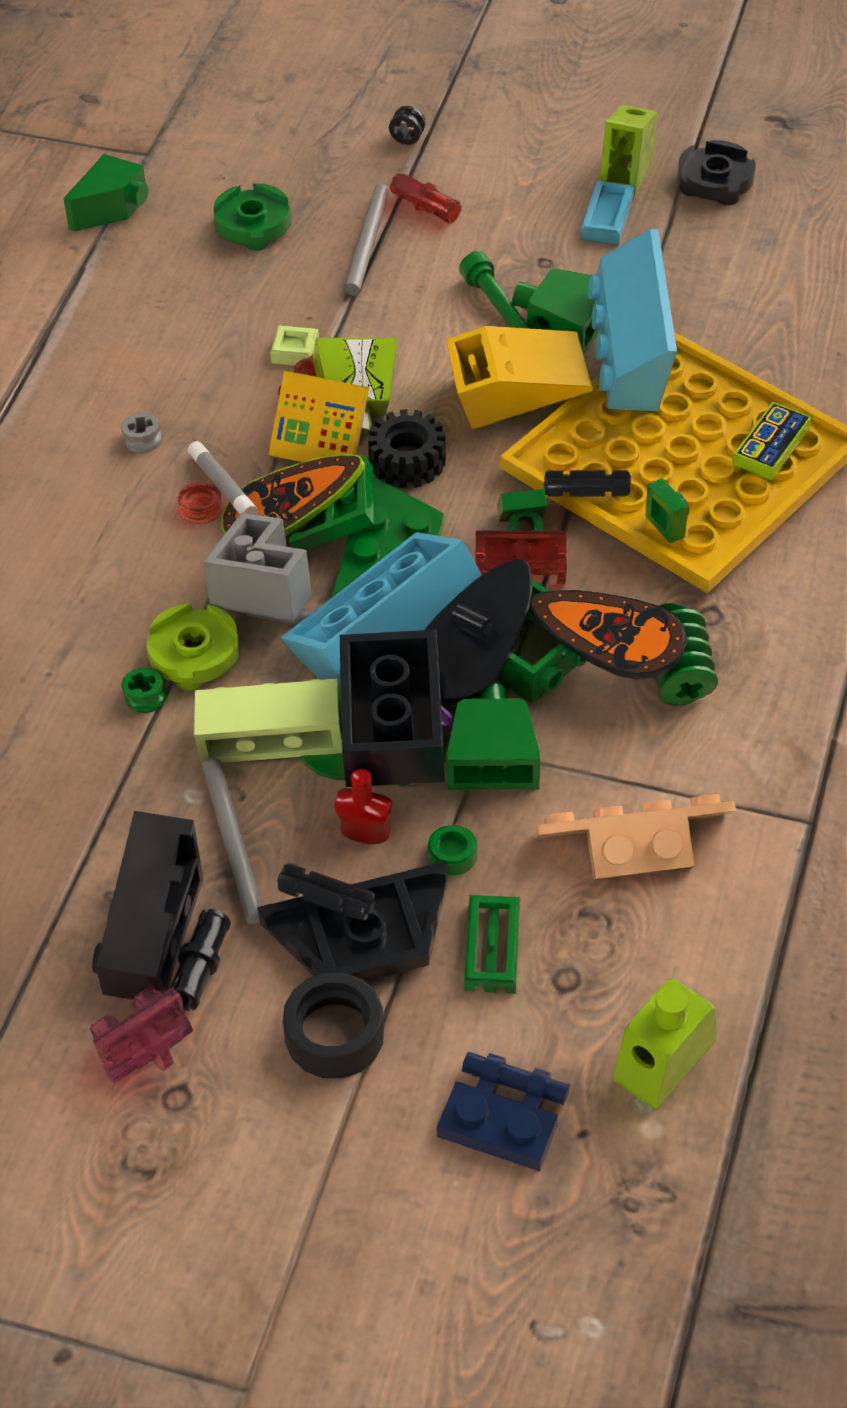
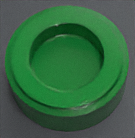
(455, 846)

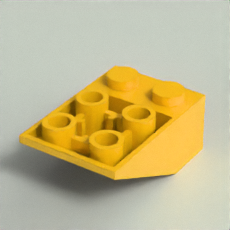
(515, 371)

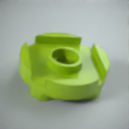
(197, 664)

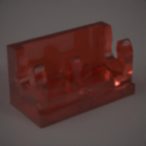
(540, 549)

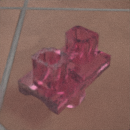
(143, 1036)

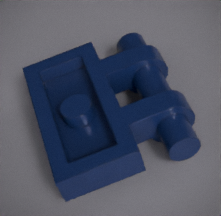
(499, 1124)

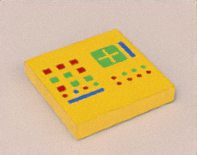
(317, 417)

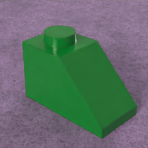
(106, 193)

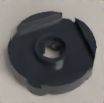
(699, 176)

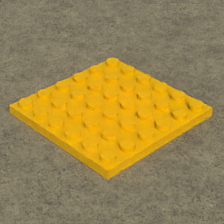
(692, 447)

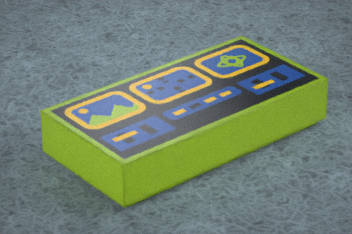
(772, 440)

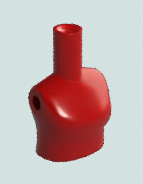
(363, 812)

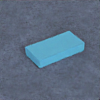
(607, 212)

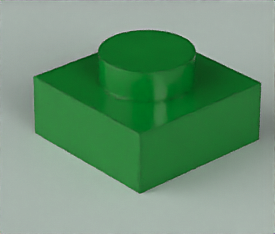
(666, 510)

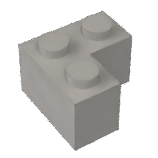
(256, 571)

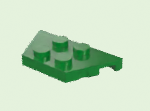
(395, 520)

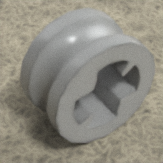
(143, 441)

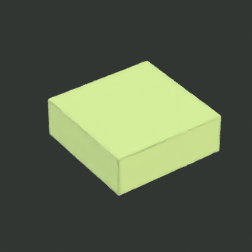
(293, 344)

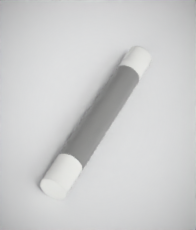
(221, 479)

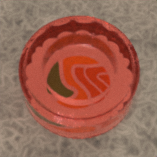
(200, 502)

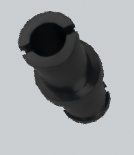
(200, 957)

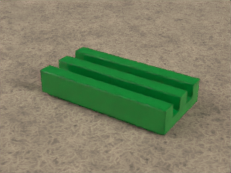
(490, 978)

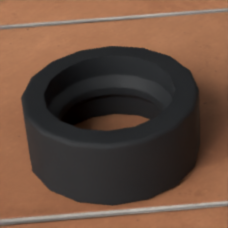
(333, 990)

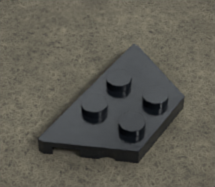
(389, 942)

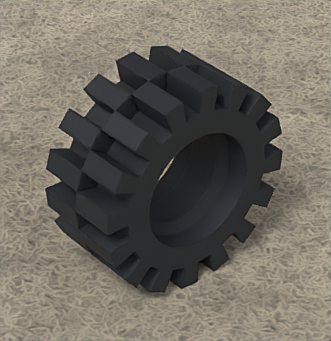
(407, 465)

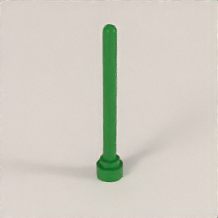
(479, 273)

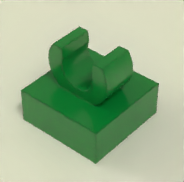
(522, 506)

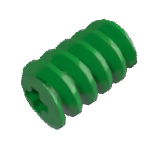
(695, 673)

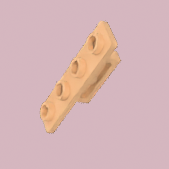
(640, 841)

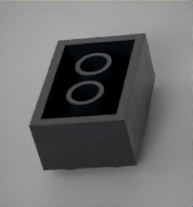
(391, 707)

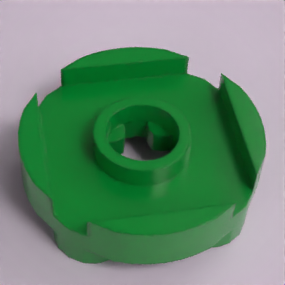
(252, 215)

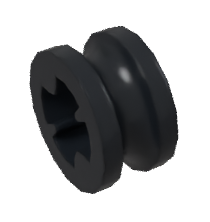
(413, 119)

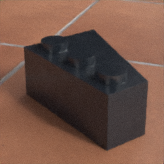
(149, 906)

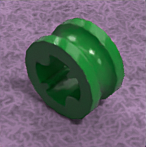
(144, 701)

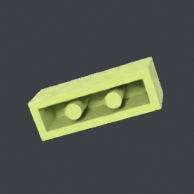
(268, 721)

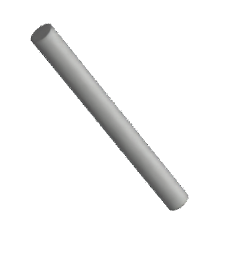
(366, 240)
(233, 839)

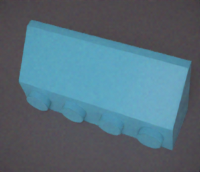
(633, 324)
(392, 596)

